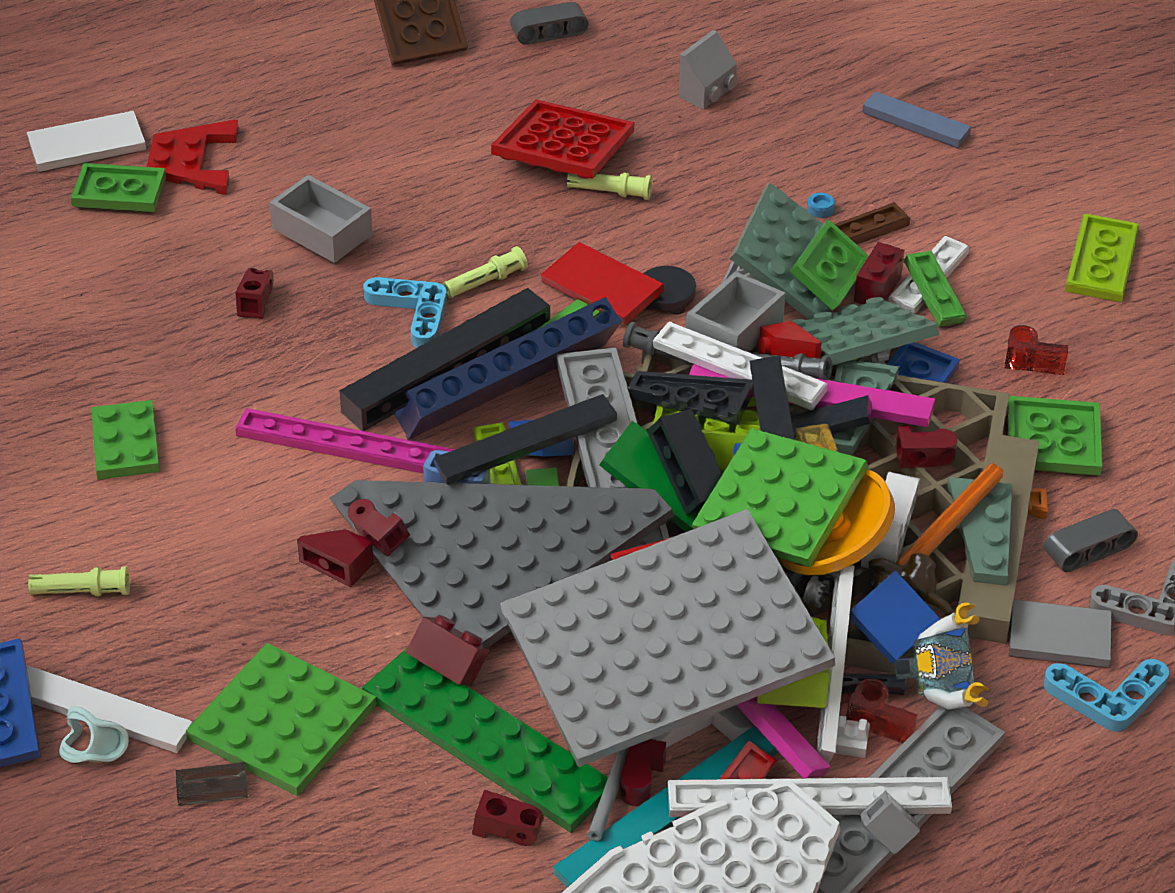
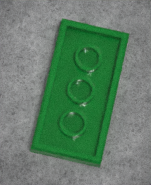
(637, 465)

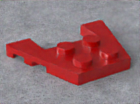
(184, 153)

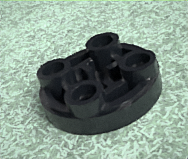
(678, 287)

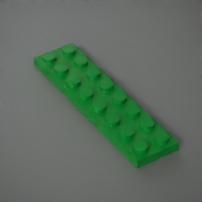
(489, 740)

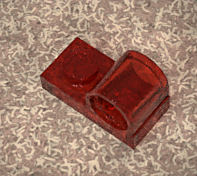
(1028, 354)
(870, 703)

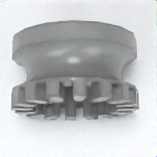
(815, 591)

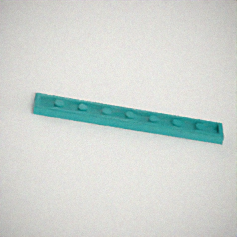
(653, 813)

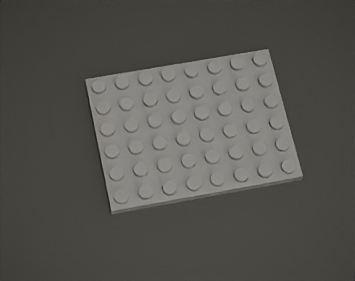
(665, 636)

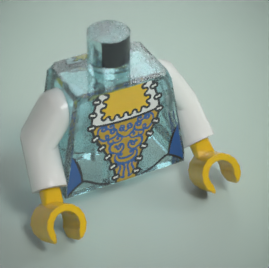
(945, 663)

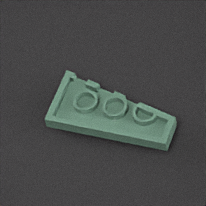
(867, 375)
(986, 531)

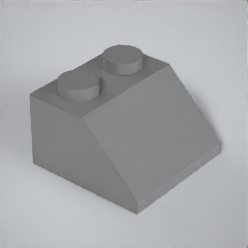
(706, 71)

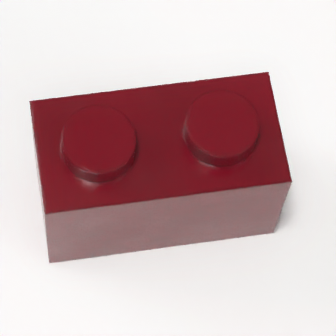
(879, 273)
(448, 650)

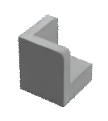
(890, 822)

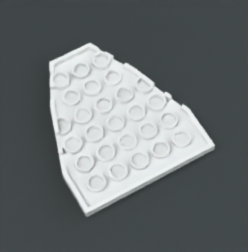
(751, 845)

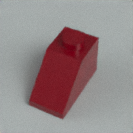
(337, 554)

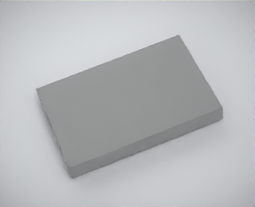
(1060, 633)

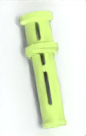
(622, 184)
(496, 268)
(95, 581)

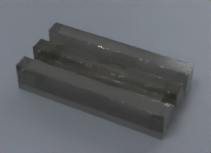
(212, 788)

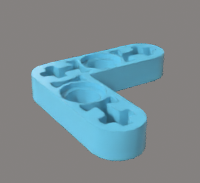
(378, 293)
(1114, 701)

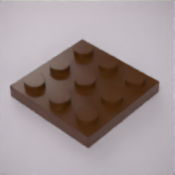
(420, 28)

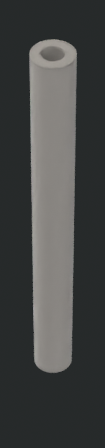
(608, 797)

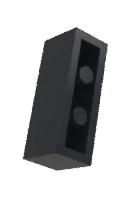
(686, 458)

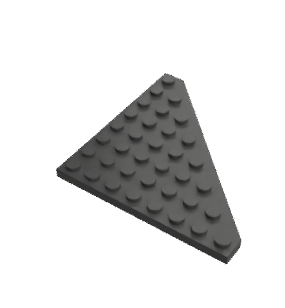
(499, 540)

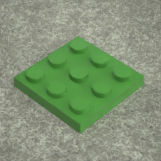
(1065, 431)

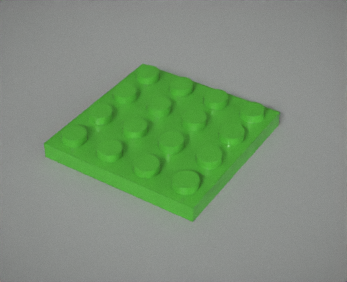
(788, 489)
(281, 718)

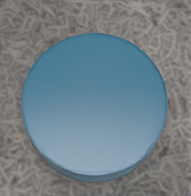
(821, 205)

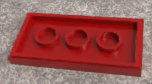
(593, 275)

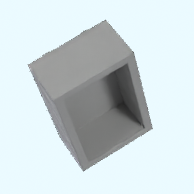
(321, 218)
(737, 311)

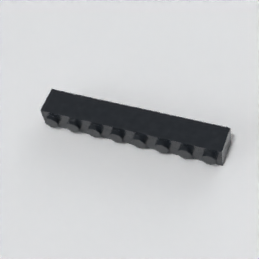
(385, 389)

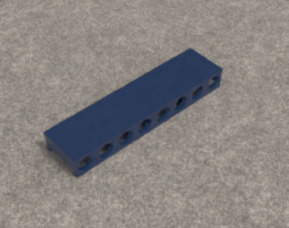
(505, 368)

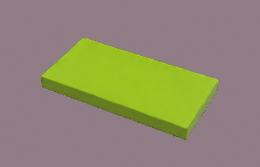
(1102, 257)

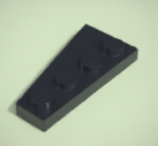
(705, 395)

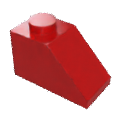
(787, 340)

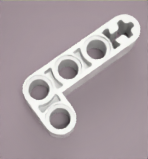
(905, 493)

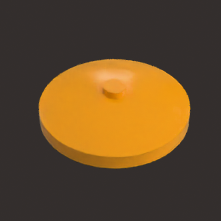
(857, 529)

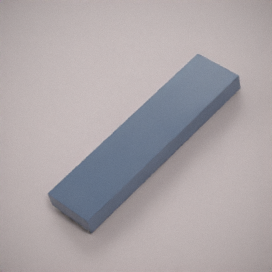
(916, 119)

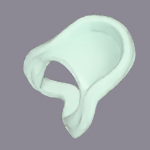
(106, 743)

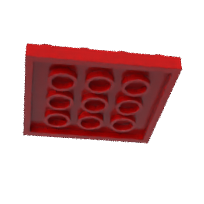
(563, 139)

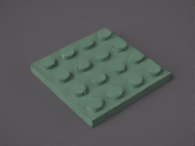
(774, 242)
(866, 329)

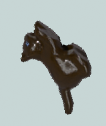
(916, 572)

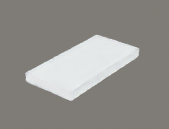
(86, 141)

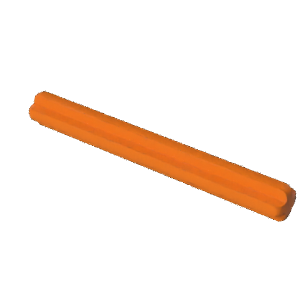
(955, 513)

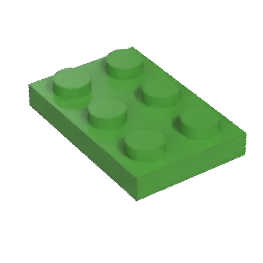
(118, 187)
(829, 264)
(125, 439)

